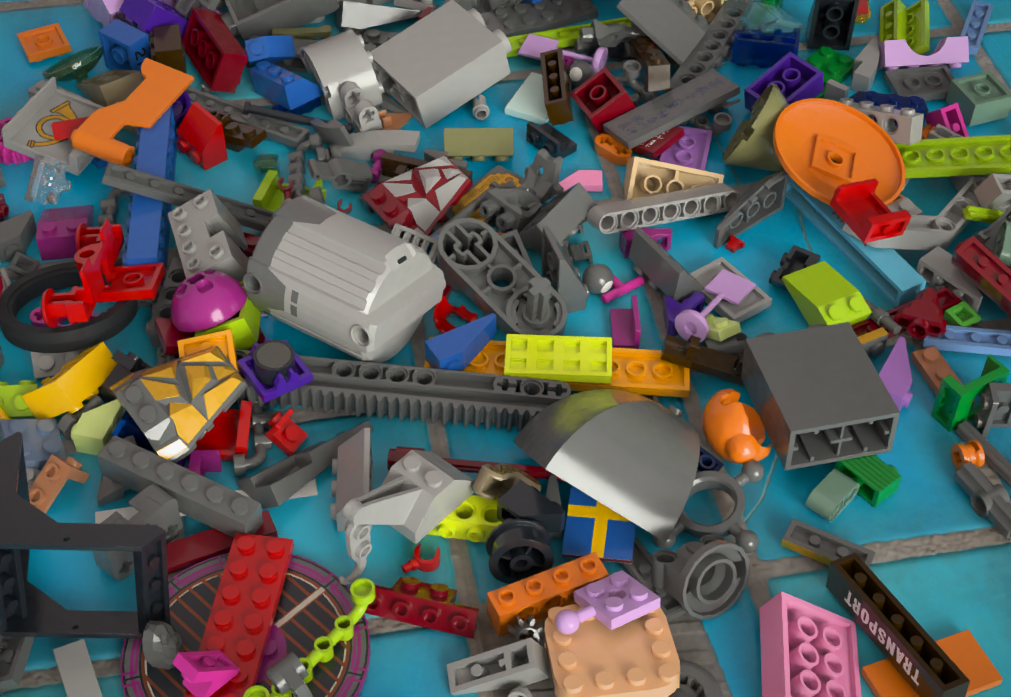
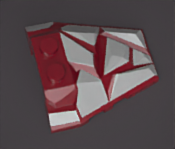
(418, 195)

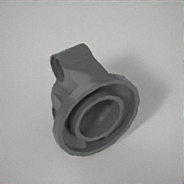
(702, 575)

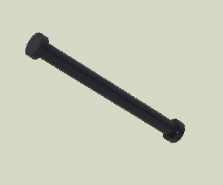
(281, 115)

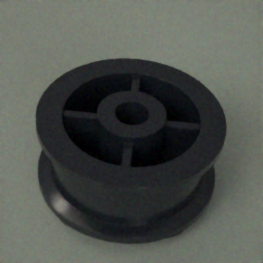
(518, 550)

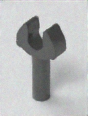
(69, 420)

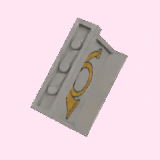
(32, 131)

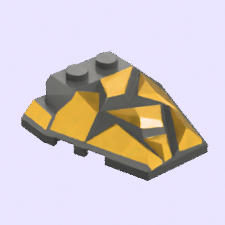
(180, 399)

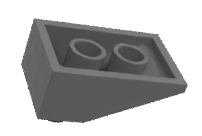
(561, 273)

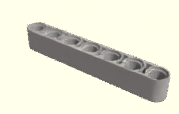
(662, 208)

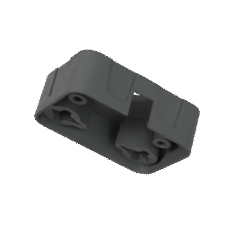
(154, 508)

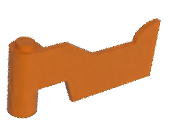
(140, 109)

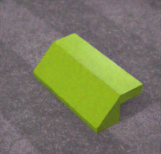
(906, 24)

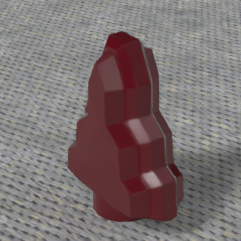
(922, 316)

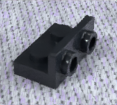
(550, 139)

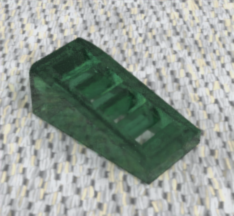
(263, 163)

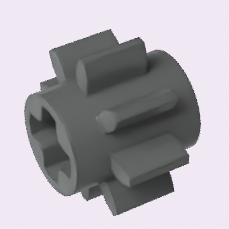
(522, 626)

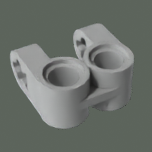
(358, 110)

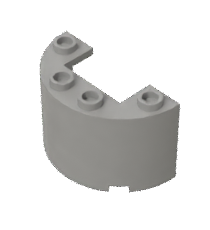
(341, 61)

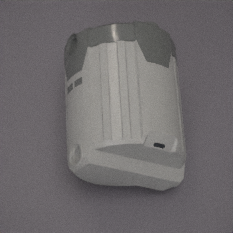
(341, 280)

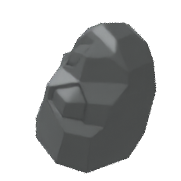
(161, 644)

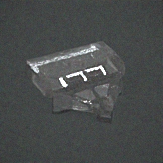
(47, 180)

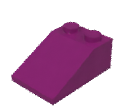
(58, 228)

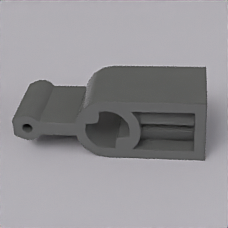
(342, 173)

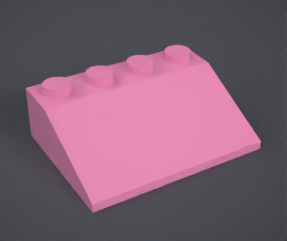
(807, 650)

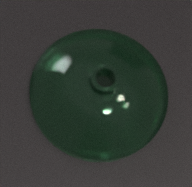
(75, 66)

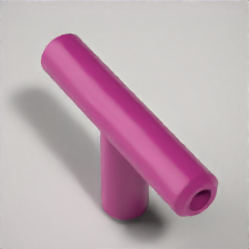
(621, 288)

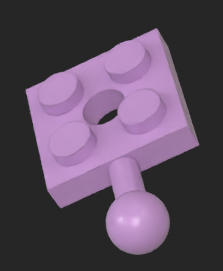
(611, 601)

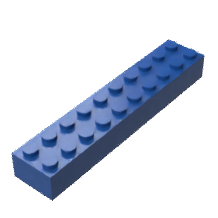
(149, 218)

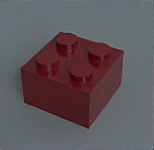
(602, 99)

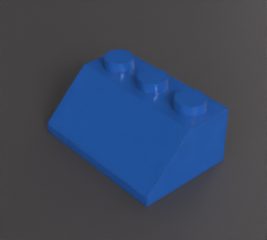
(282, 85)

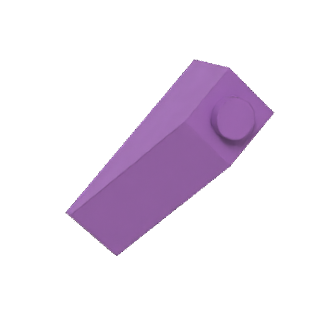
(897, 375)

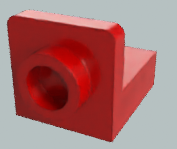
(285, 432)

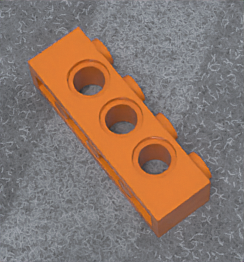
(542, 592)

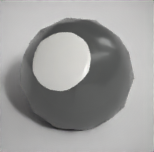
(579, 73)
(598, 278)

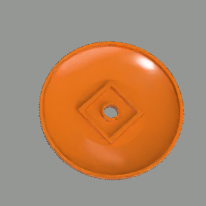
(822, 130)

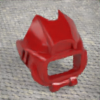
(445, 309)

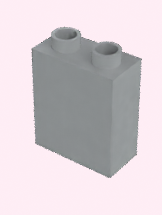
(441, 62)

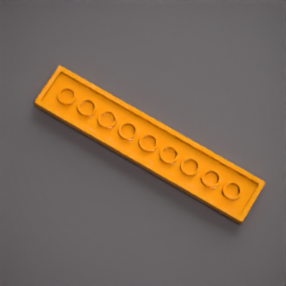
(632, 371)

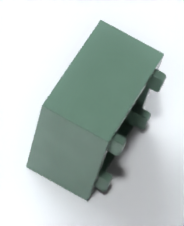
(980, 98)

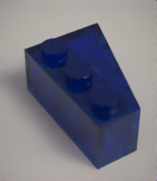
(763, 49)

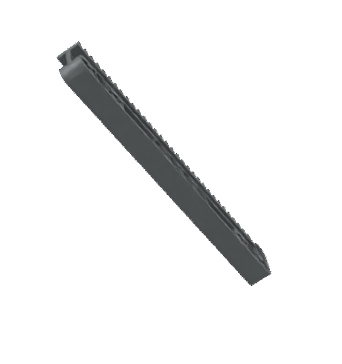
(417, 393)

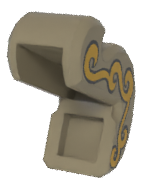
(497, 480)

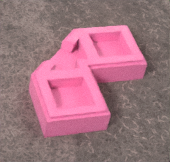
(589, 179)

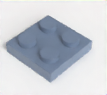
(39, 439)

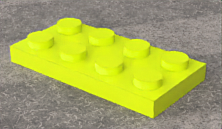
(559, 358)

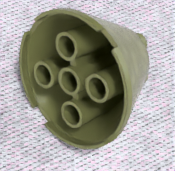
(753, 139)

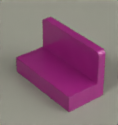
(626, 326)

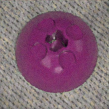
(206, 300)

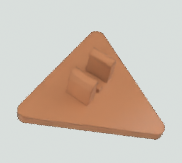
(393, 121)

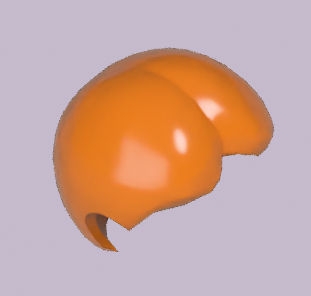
(733, 428)

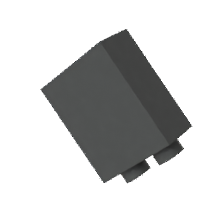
(818, 395)

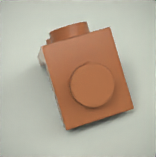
(53, 478)

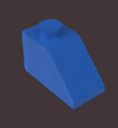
(270, 49)

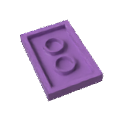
(689, 150)

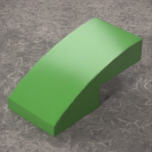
(961, 315)

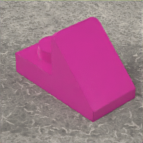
(205, 671)

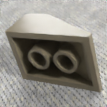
(110, 86)

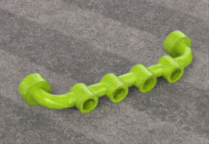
(362, 595)

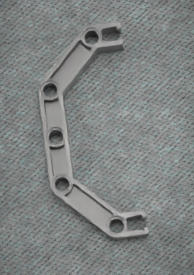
(932, 231)

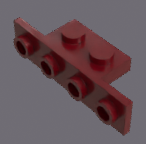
(424, 606)

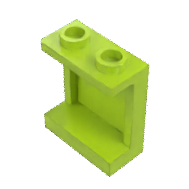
(269, 195)

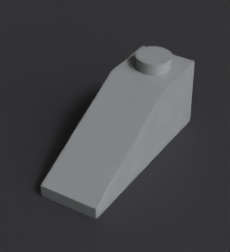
(939, 272)
(499, 668)

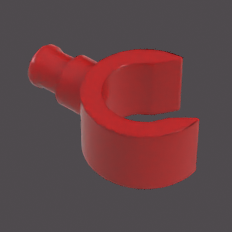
(421, 564)

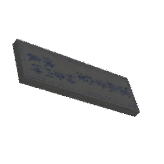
(671, 109)

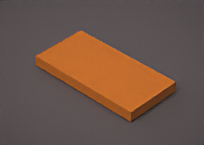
(961, 649)

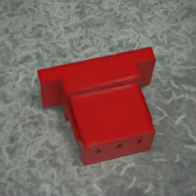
(734, 244)

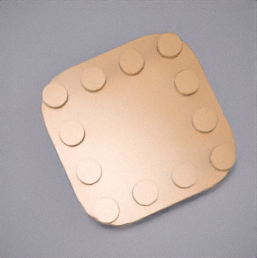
(618, 662)

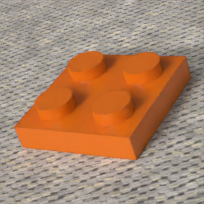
(43, 42)

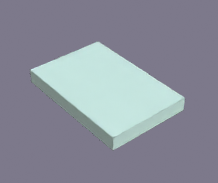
(529, 101)

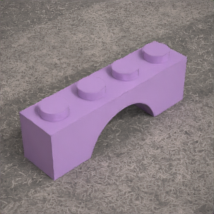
(949, 51)

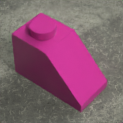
(949, 117)

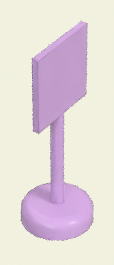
(537, 44)
(724, 286)

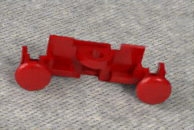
(96, 256)

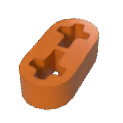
(611, 149)

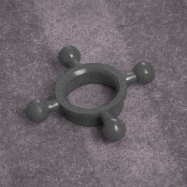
(751, 472)

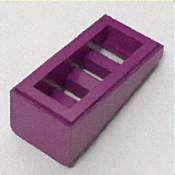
(626, 237)

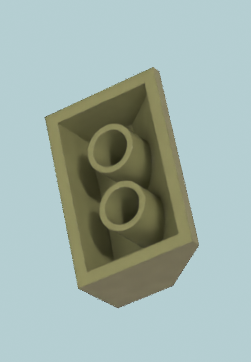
(479, 143)

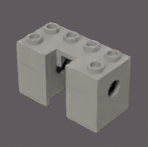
(208, 237)

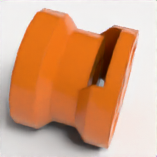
(970, 452)

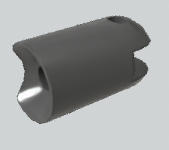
(731, 345)

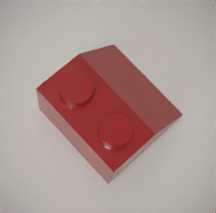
(202, 138)

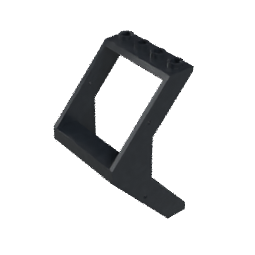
(23, 527)

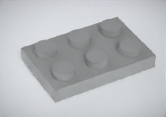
(752, 304)

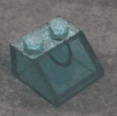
(768, 17)

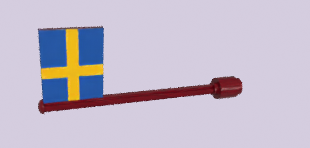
(588, 522)

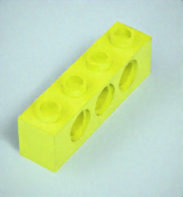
(470, 520)

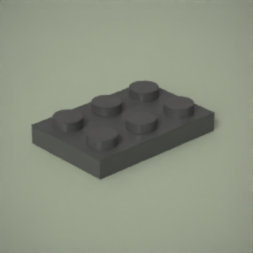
(924, 82)

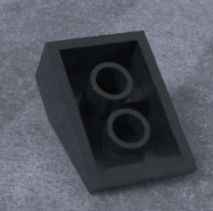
(831, 24)

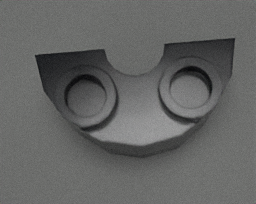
(791, 262)

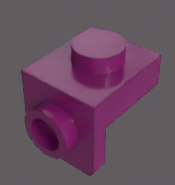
(205, 461)

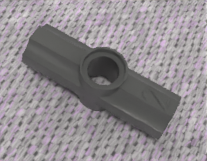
(985, 497)

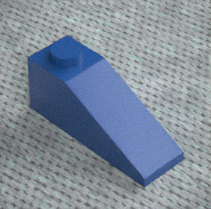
(461, 345)

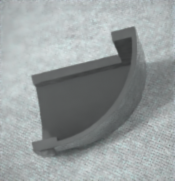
(619, 453)

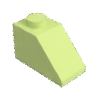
(96, 427)

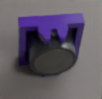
(274, 369)

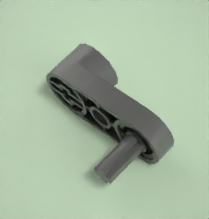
(476, 256)

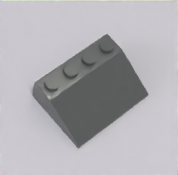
(668, 23)

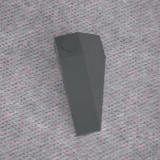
(755, 205)

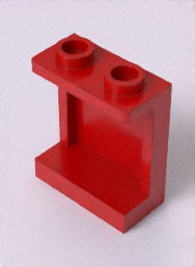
(867, 213)
(229, 432)

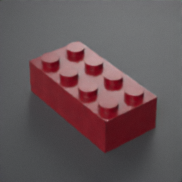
(214, 50)

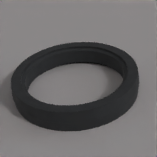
(62, 338)

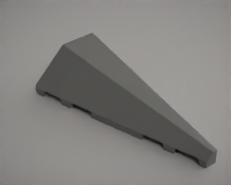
(282, 480)

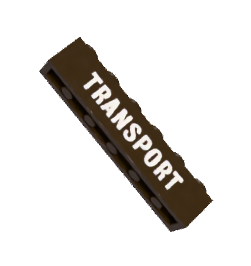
(894, 630)

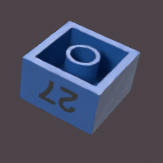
(124, 46)

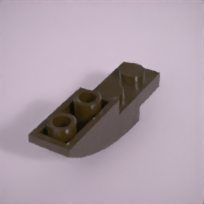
(238, 135)

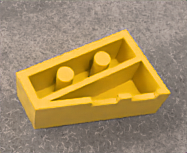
(72, 384)

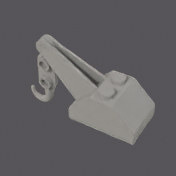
(412, 500)

